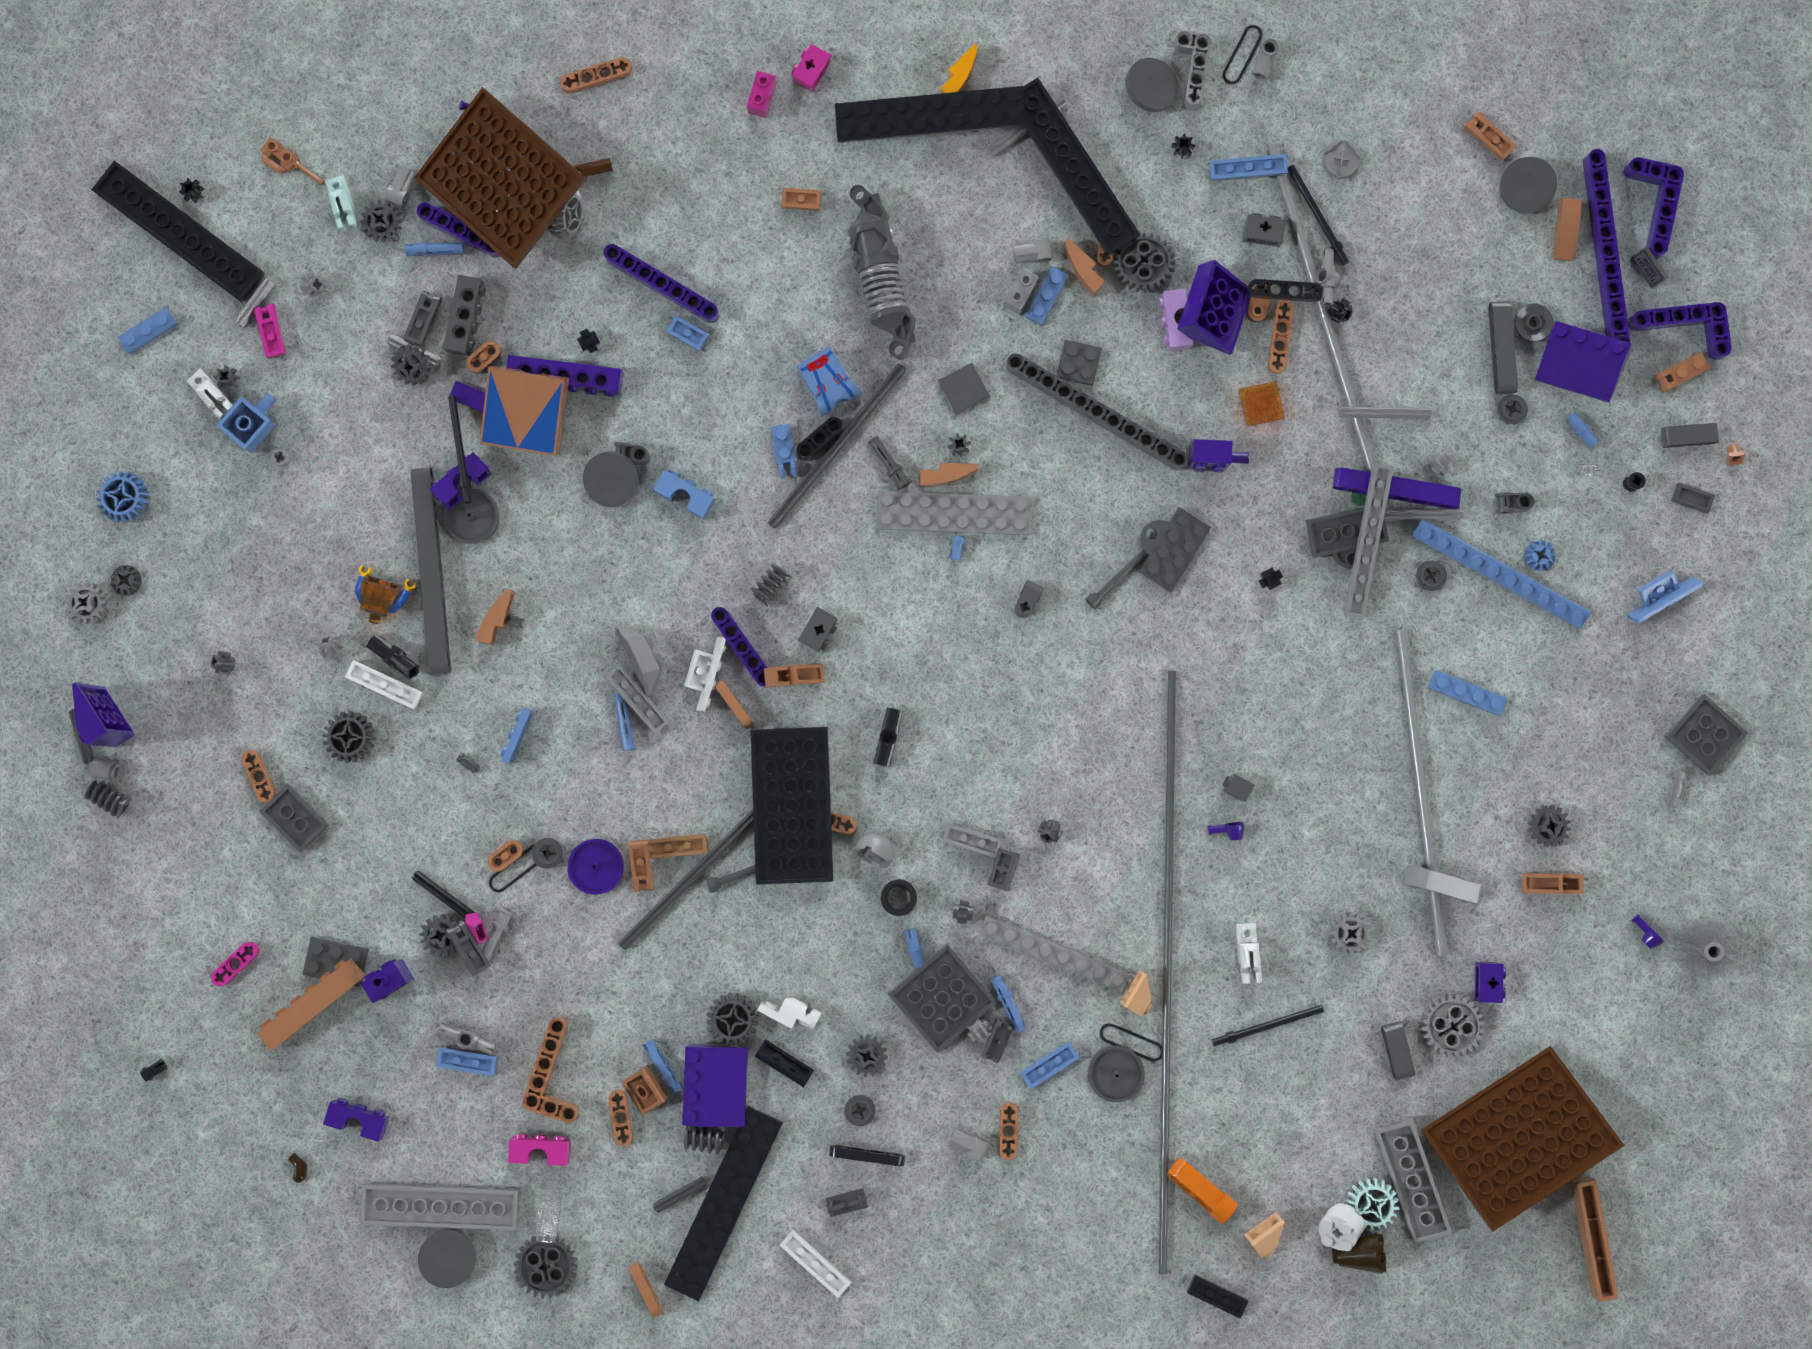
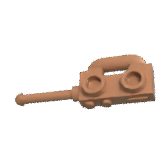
(288, 159)

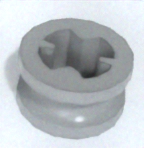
(277, 452)

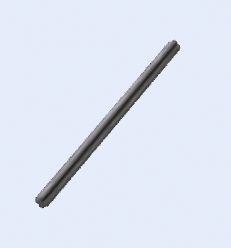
(836, 446)
(677, 890)

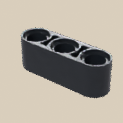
(824, 430)

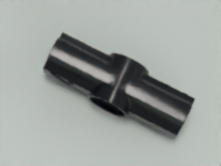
(890, 724)

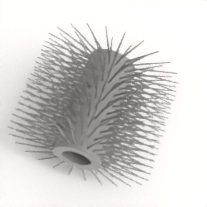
(1706, 949)

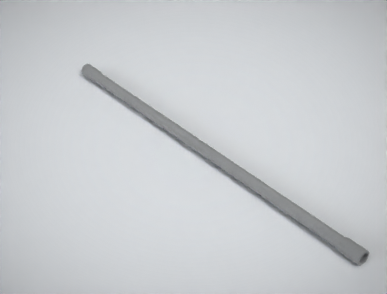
(1402, 645)

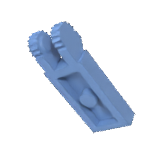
(784, 448)

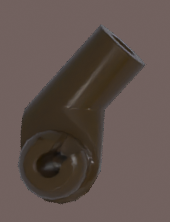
(300, 1170)

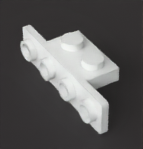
(703, 672)

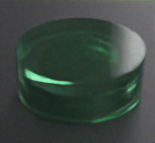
(1358, 499)

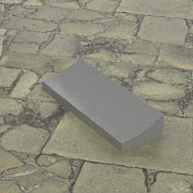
(1414, 1180)

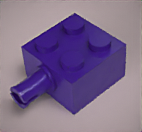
(1214, 455)
(386, 981)

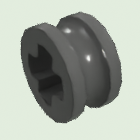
(514, 621)

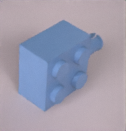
(248, 423)

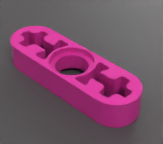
(227, 963)

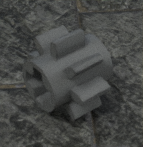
(222, 380)
(960, 450)
(223, 662)
(1050, 831)
(963, 912)

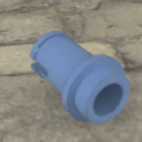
(957, 548)

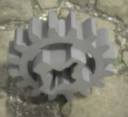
(78, 606)
(1343, 939)

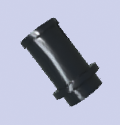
(153, 1070)

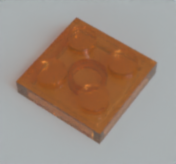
(1261, 403)

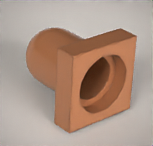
(1734, 455)

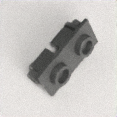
(846, 1202)

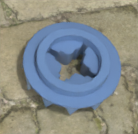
(1531, 557)

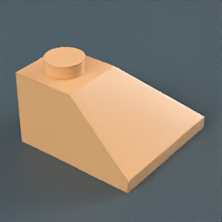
(1138, 995)
(1266, 1235)

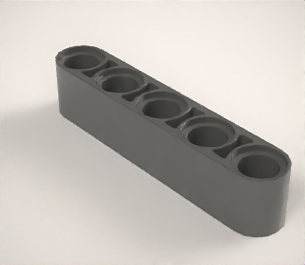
(1503, 347)

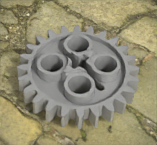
(1461, 1040)

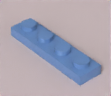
(1249, 167)
(1467, 693)

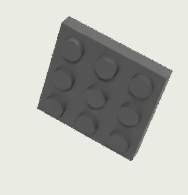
(1706, 735)

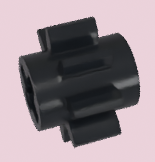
(1184, 150)
(195, 194)
(1340, 310)
(588, 340)
(1271, 578)

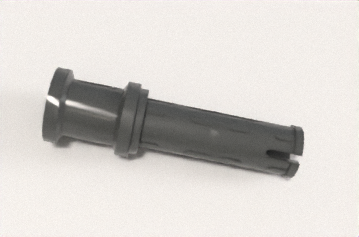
(895, 470)

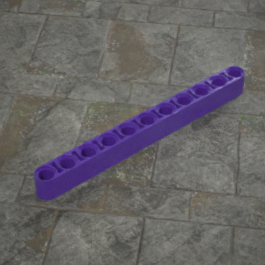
(1608, 243)

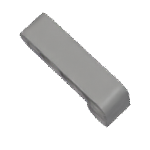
(1194, 72)
(1443, 884)

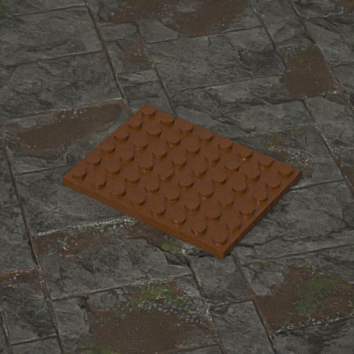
(500, 178)
(1522, 1138)

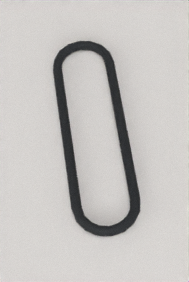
(1249, 58)
(518, 877)
(1134, 1034)

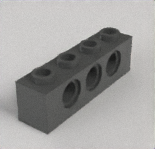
(465, 286)

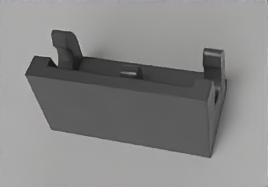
(1003, 869)
(997, 1041)

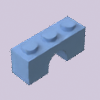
(670, 484)

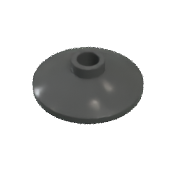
(1540, 316)

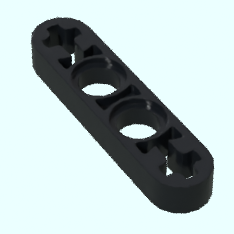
(1284, 290)
(866, 1155)

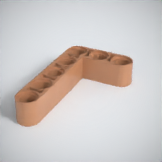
(546, 1073)

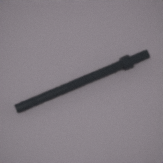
(1335, 245)
(464, 482)
(1231, 1037)

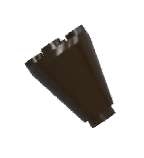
(1365, 1255)

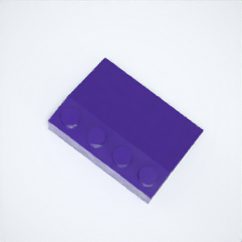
(1215, 307)
(1583, 361)
(98, 717)
(715, 1086)

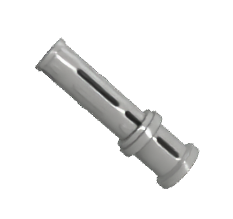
(499, 926)

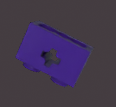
(1486, 972)

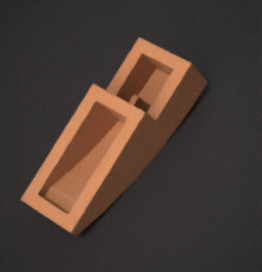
(1567, 229)
(1083, 268)
(947, 474)
(495, 618)
(794, 675)
(1553, 883)

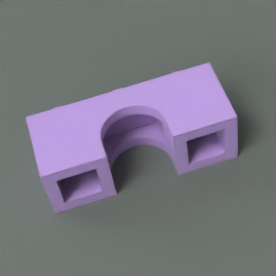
(1173, 303)

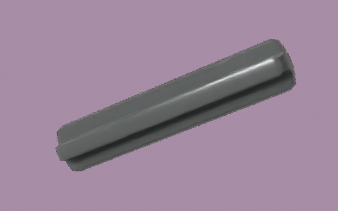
(85, 750)
(680, 1194)

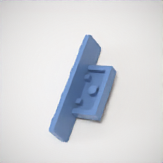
(1662, 593)

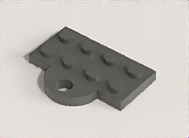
(1338, 535)
(1171, 548)

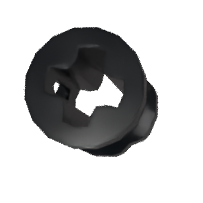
(1638, 477)

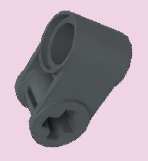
(631, 451)
(1510, 502)
(1029, 595)

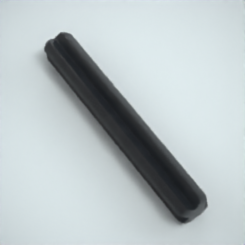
(441, 894)

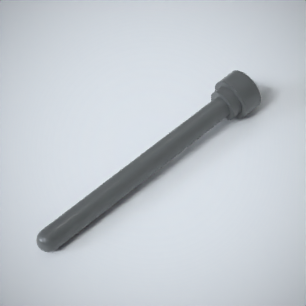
(1095, 598)
(715, 883)

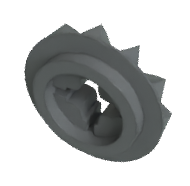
(1519, 405)
(1439, 578)
(134, 580)
(540, 846)
(855, 1118)

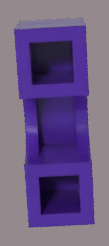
(446, 489)
(373, 1122)

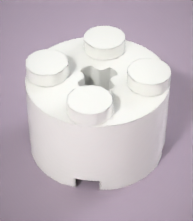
(1341, 1227)

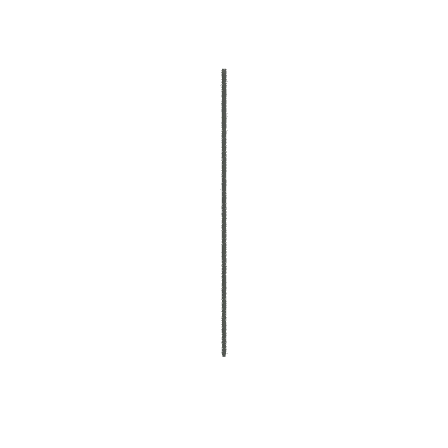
(1167, 973)

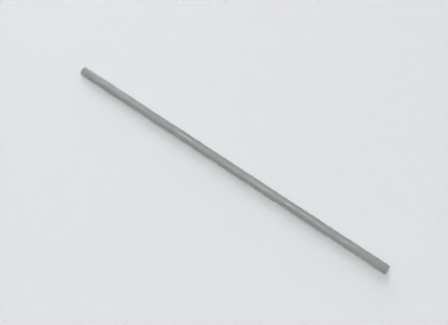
(1324, 314)

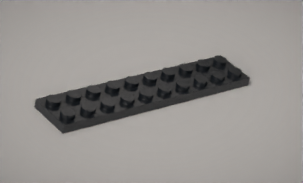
(930, 114)
(1076, 170)
(178, 231)
(723, 1204)

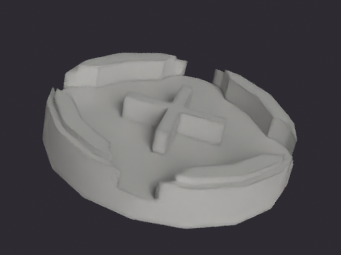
(1341, 159)

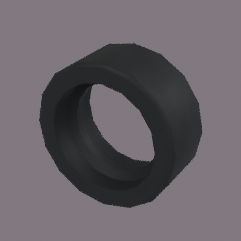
(913, 897)

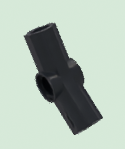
(393, 656)

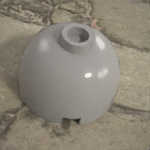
(875, 848)

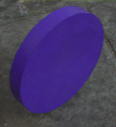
(595, 866)

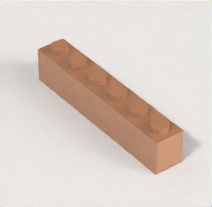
(311, 1004)
(1594, 1239)

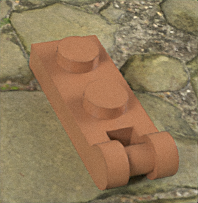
(1489, 136)
(1682, 371)
(640, 865)

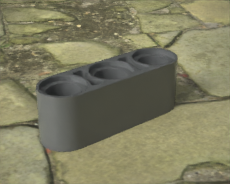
(1690, 435)
(1398, 1050)

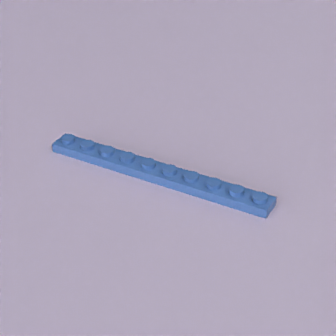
(1501, 573)

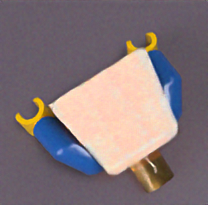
(380, 596)

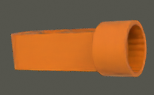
(1217, 1203)

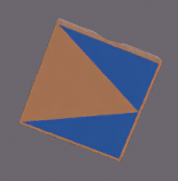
(524, 410)

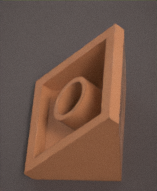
(645, 1089)

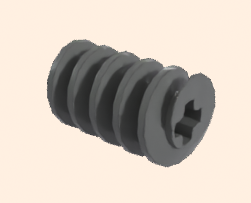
(770, 584)
(105, 799)
(703, 1140)

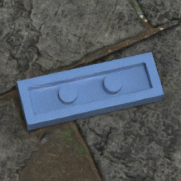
(1046, 295)
(147, 330)
(516, 735)
(467, 1061)
(1049, 1065)

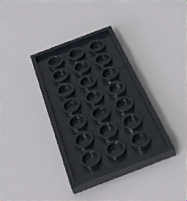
(791, 805)

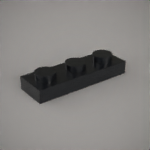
(784, 1063)
(1217, 1296)

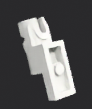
(209, 393)
(1248, 952)
(791, 1011)

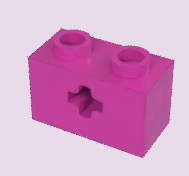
(810, 78)
(761, 94)

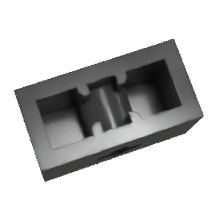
(1254, 232)
(818, 619)

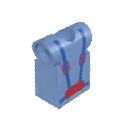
(827, 381)

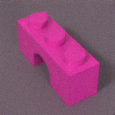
(556, 1148)

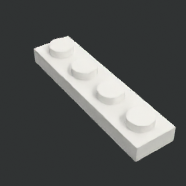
(384, 684)
(815, 1263)

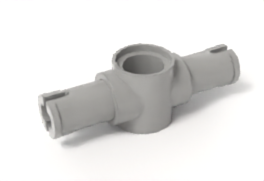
(1327, 277)
(457, 1037)

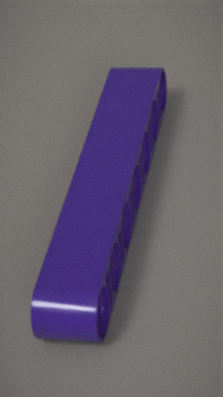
(656, 276)
(1400, 489)

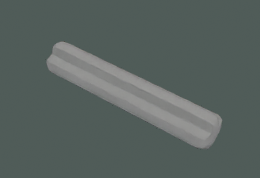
(255, 301)
(397, 342)

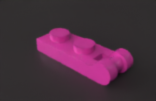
(270, 331)

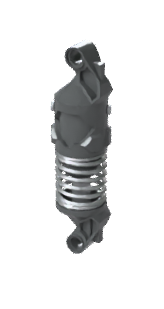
(877, 264)

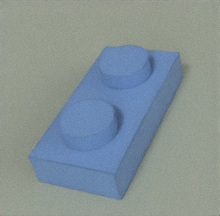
(687, 333)

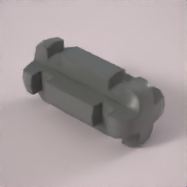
(468, 763)

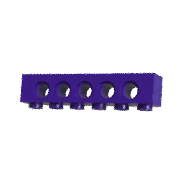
(557, 368)

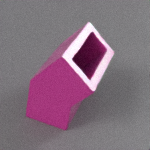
(472, 921)

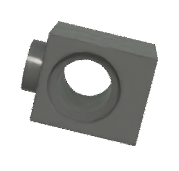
(1238, 787)

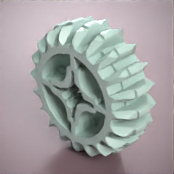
(1379, 1202)

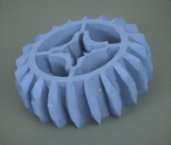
(124, 482)

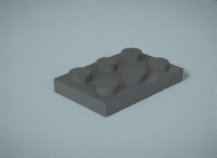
(294, 818)
(325, 954)

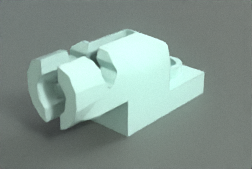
(341, 203)

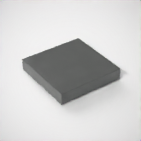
(964, 388)

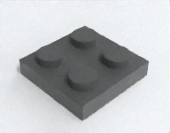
(1079, 362)

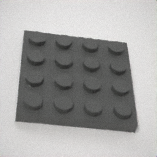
(942, 997)

